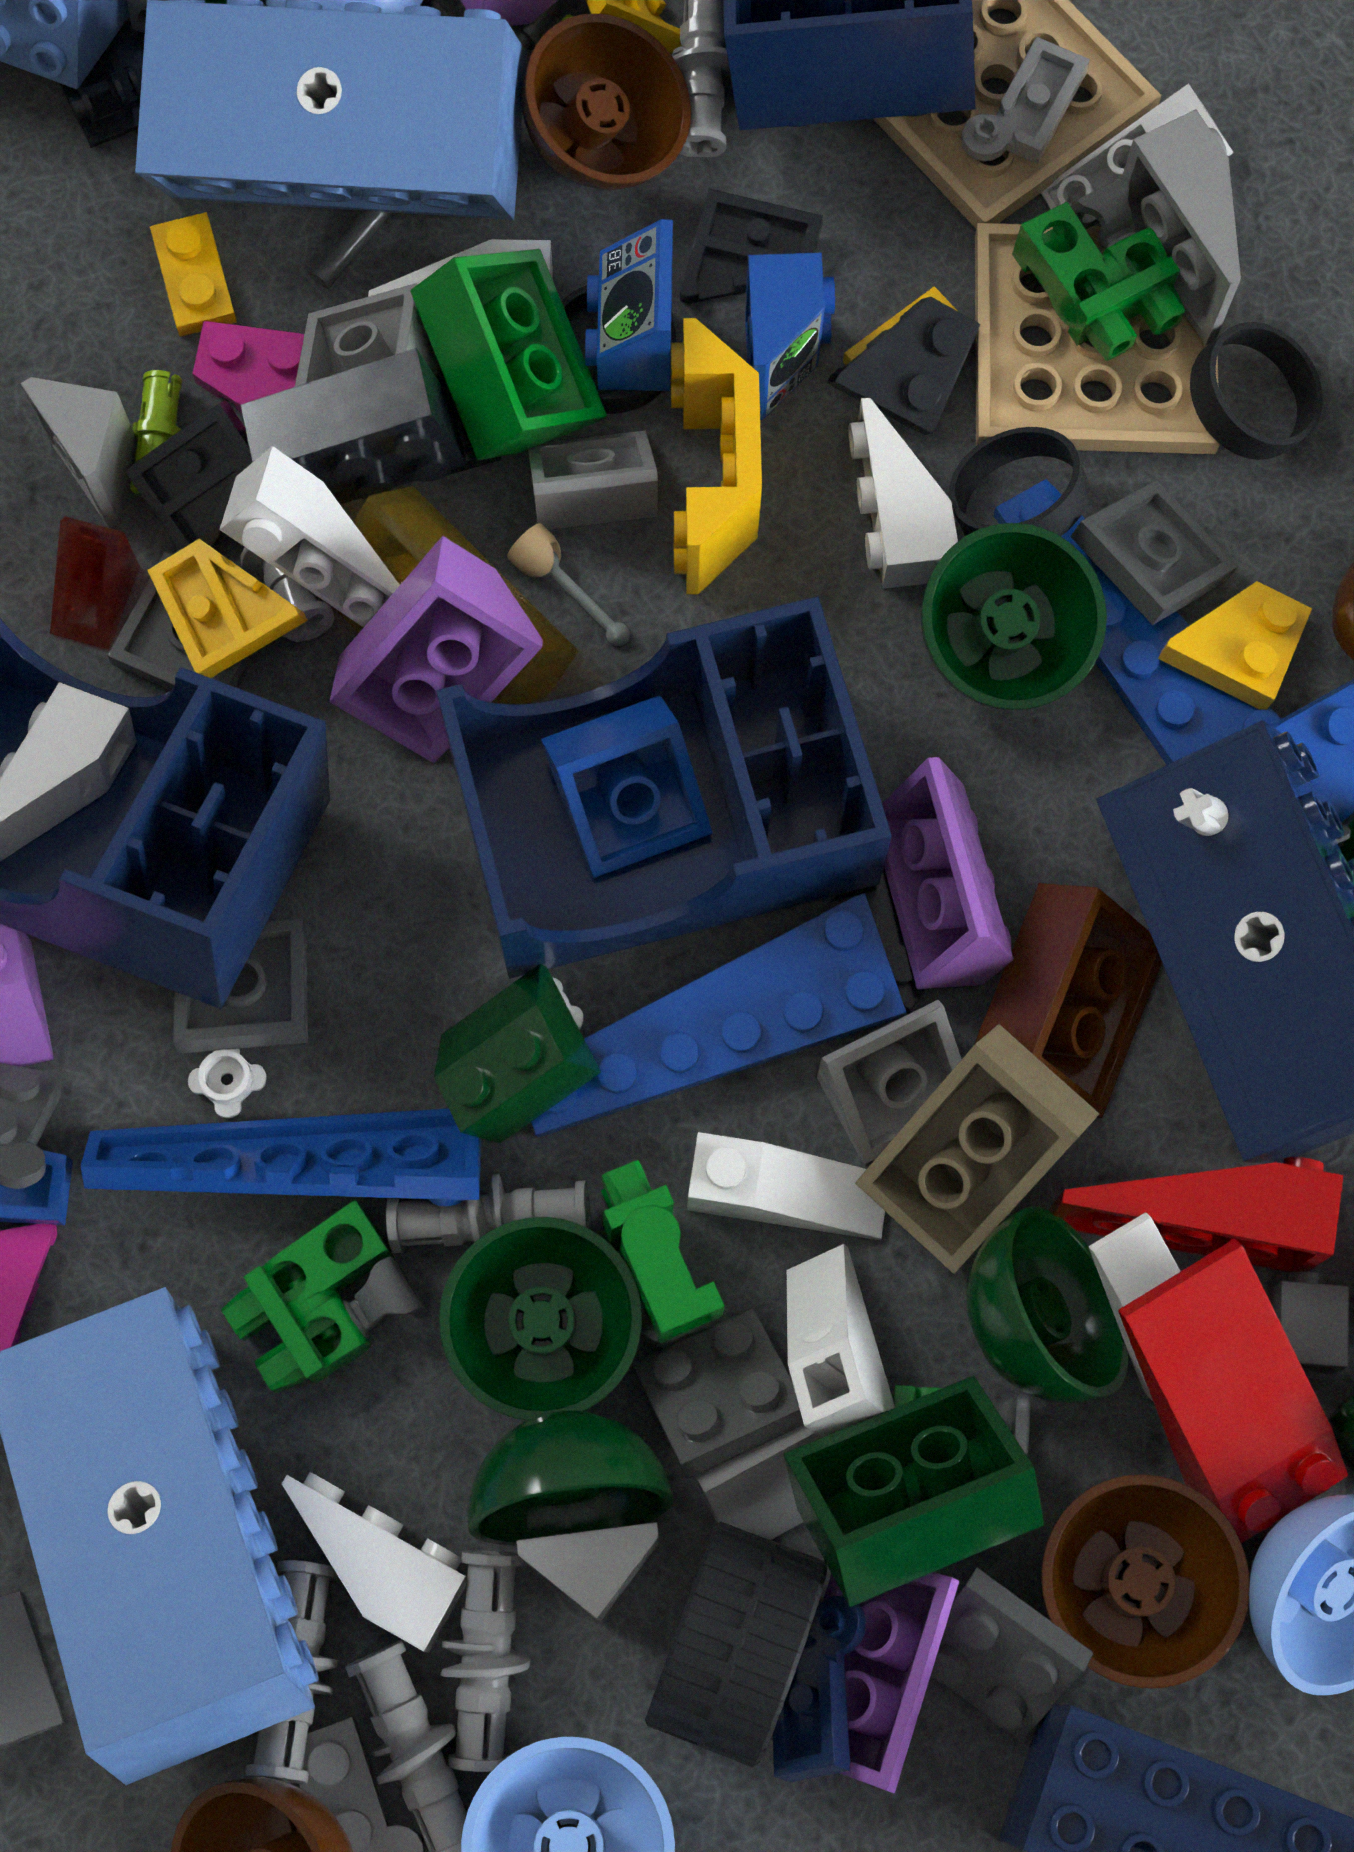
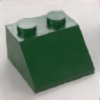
(512, 1059)

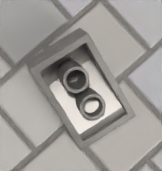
(1185, 195)

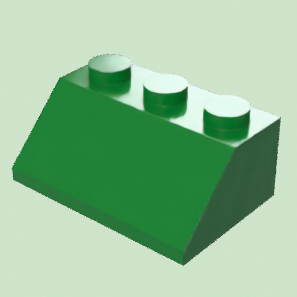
(507, 351)

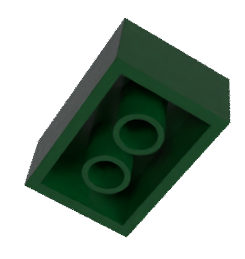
(914, 1490)

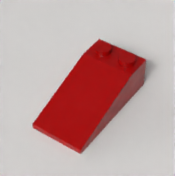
(1275, 1210)
(1232, 1392)

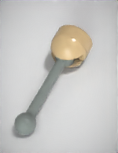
(538, 555)

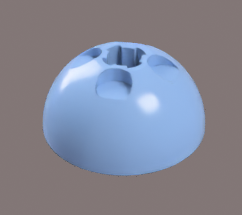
(1306, 1596)
(568, 1783)

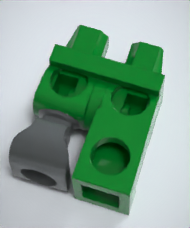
(1098, 290)
(648, 1239)
(304, 1304)

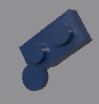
(813, 1722)

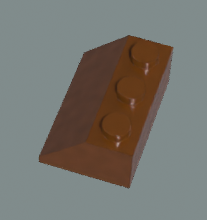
(1076, 987)

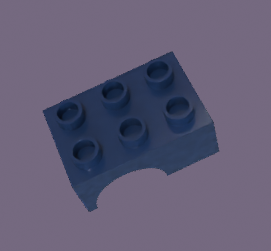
(848, 59)
(774, 769)
(186, 843)

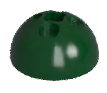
(1027, 587)
(559, 1269)
(1045, 1311)
(566, 1478)

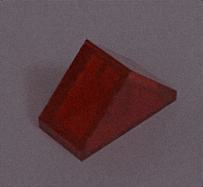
(91, 582)

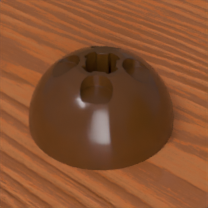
(604, 102)
(1180, 1567)
(258, 1818)

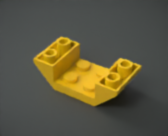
(722, 394)

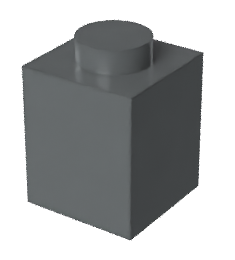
(1314, 1320)

